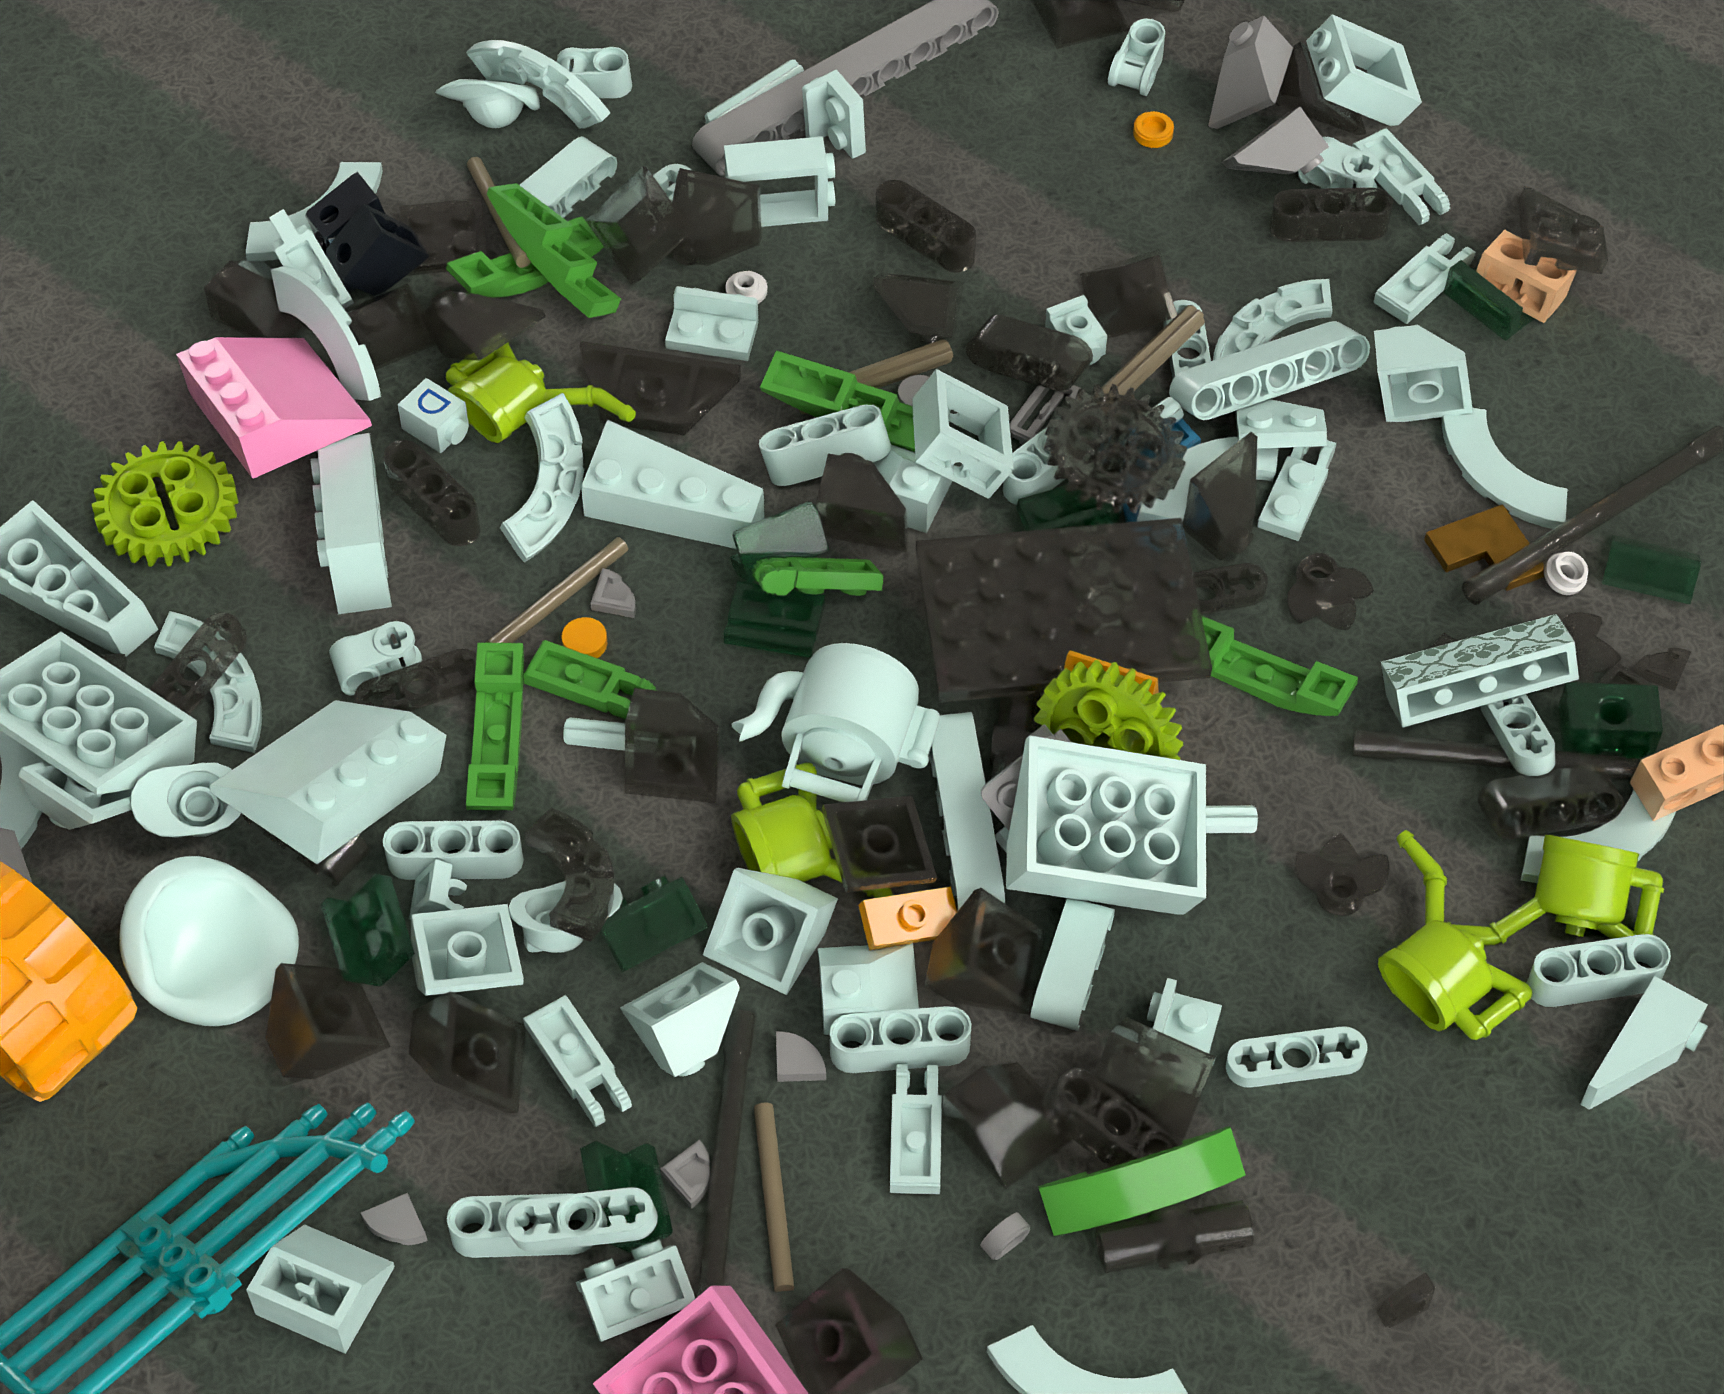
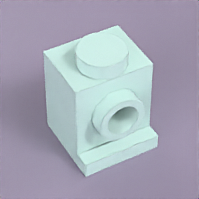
(1077, 320)

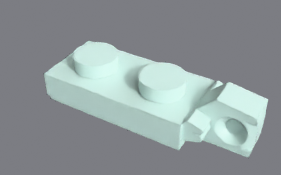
(302, 252)

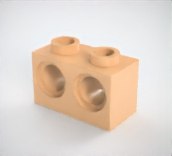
(1535, 288)
(1681, 774)

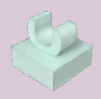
(433, 888)

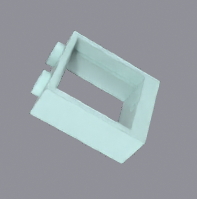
(1382, 93)
(786, 160)
(940, 446)

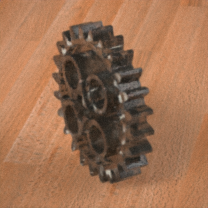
(1115, 448)

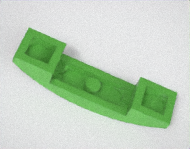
(503, 277)
(1274, 679)
(496, 727)
(1143, 1183)

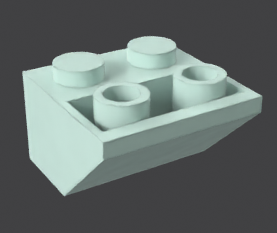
(318, 1286)

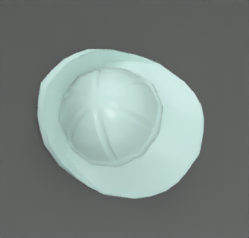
(491, 102)

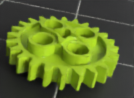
(133, 514)
(1109, 711)

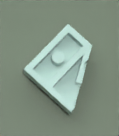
(1282, 424)

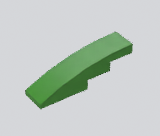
(546, 242)
(828, 390)

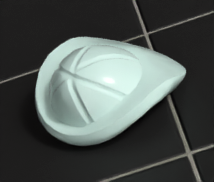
(205, 941)

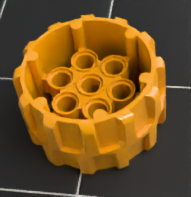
(55, 992)

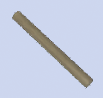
(483, 181)
(560, 592)
(773, 1197)

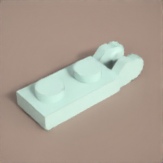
(1404, 176)
(1420, 279)
(1295, 492)
(576, 1056)
(916, 1135)

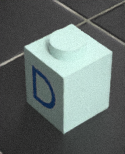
(434, 416)

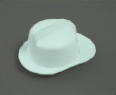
(179, 803)
(532, 912)

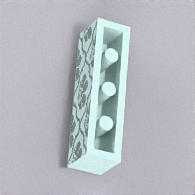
(1480, 670)

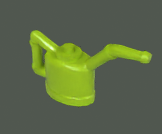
(509, 388)
(787, 834)
(1585, 889)
(1444, 968)

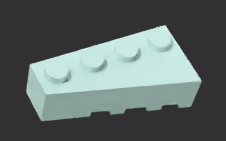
(665, 490)
(350, 524)
(67, 584)

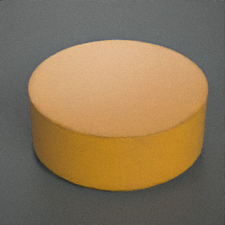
(1153, 129)
(585, 636)

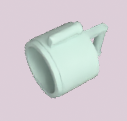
(848, 718)

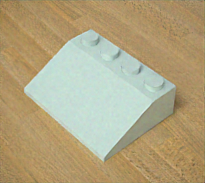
(91, 717)
(334, 775)
(1108, 827)

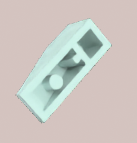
(1650, 1040)

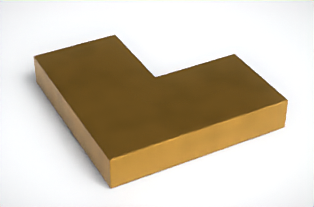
(1485, 536)

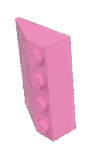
(269, 398)
(704, 1350)

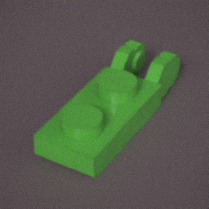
(817, 574)
(582, 679)

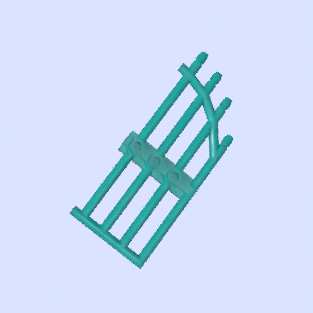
(178, 1263)

